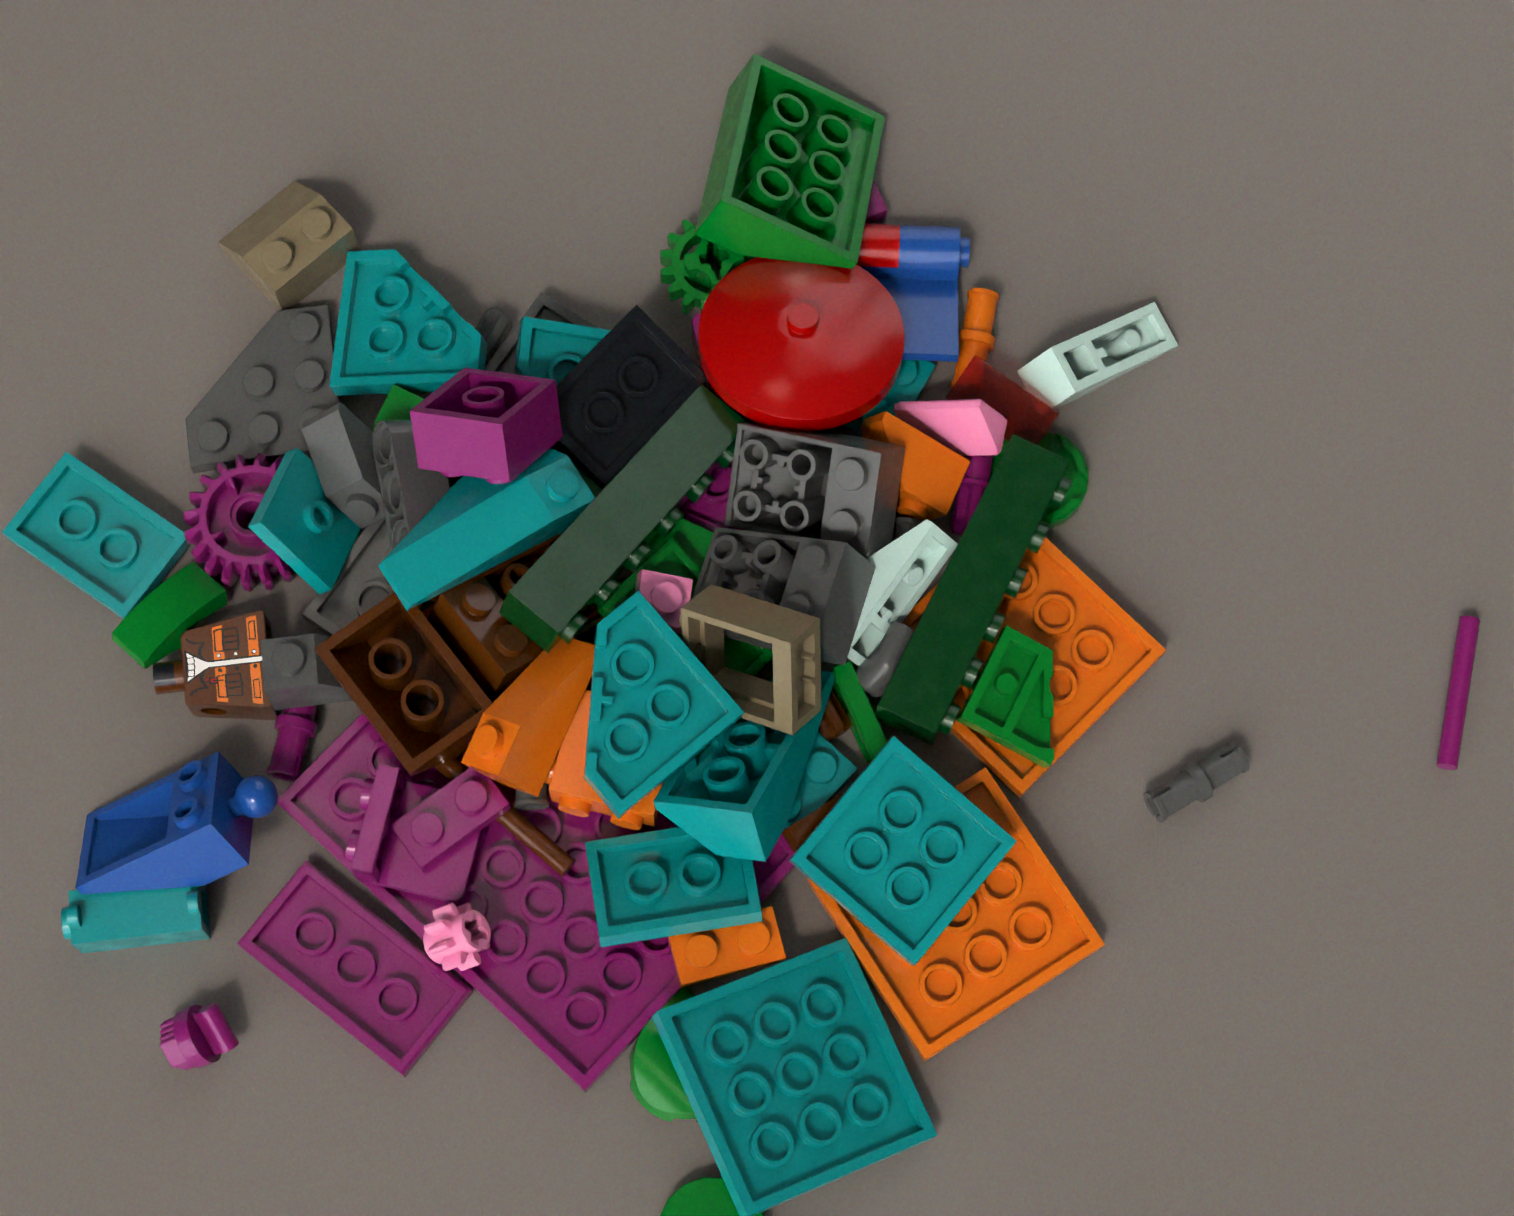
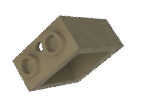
(796, 653)

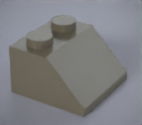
(291, 245)

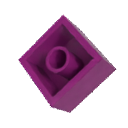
(486, 425)

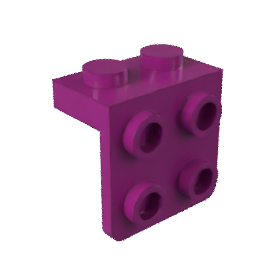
(382, 858)

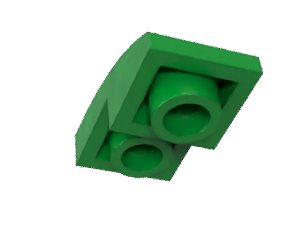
(164, 614)

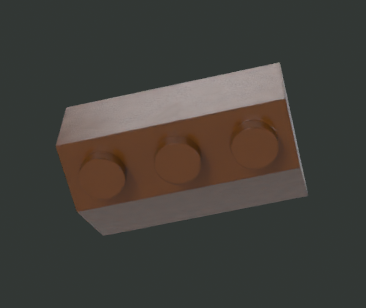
(406, 684)

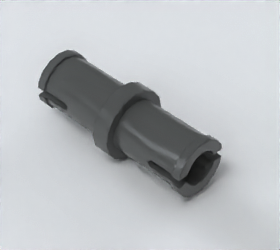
(1196, 781)

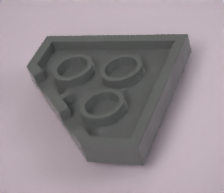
(266, 393)

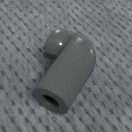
(880, 666)

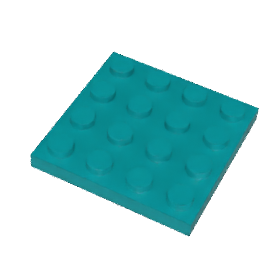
(793, 1077)

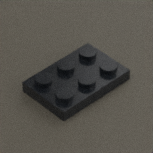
(623, 395)

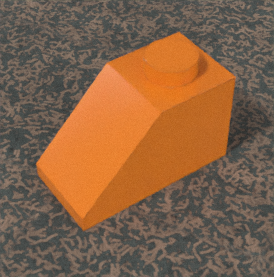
(929, 469)

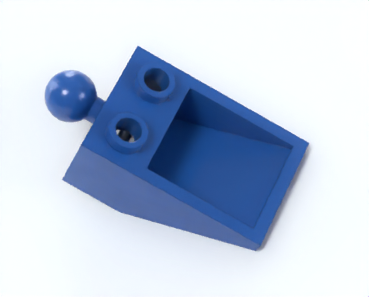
(175, 830)

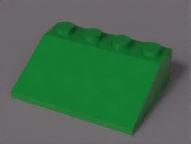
(790, 169)

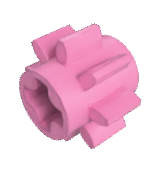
(456, 936)

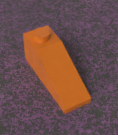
(531, 717)

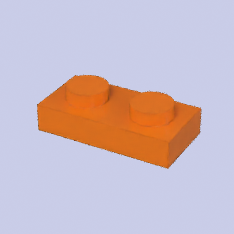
(726, 950)

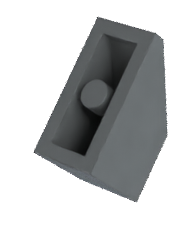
(345, 463)
(296, 674)

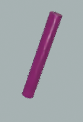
(1458, 693)

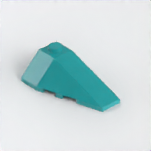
(484, 526)
(742, 786)

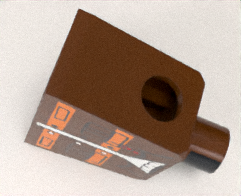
(221, 669)

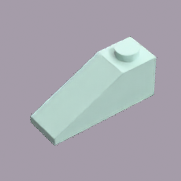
(1098, 356)
(898, 582)

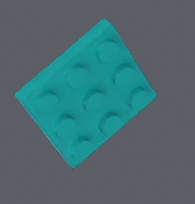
(902, 851)

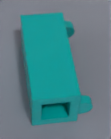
(136, 918)

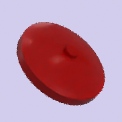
(800, 343)

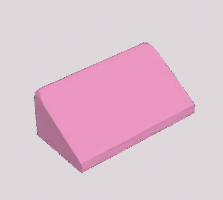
(963, 426)

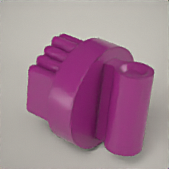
(196, 1036)

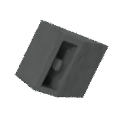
(815, 486)
(796, 573)

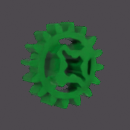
(694, 269)

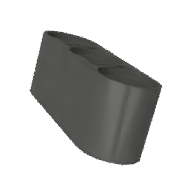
(404, 488)

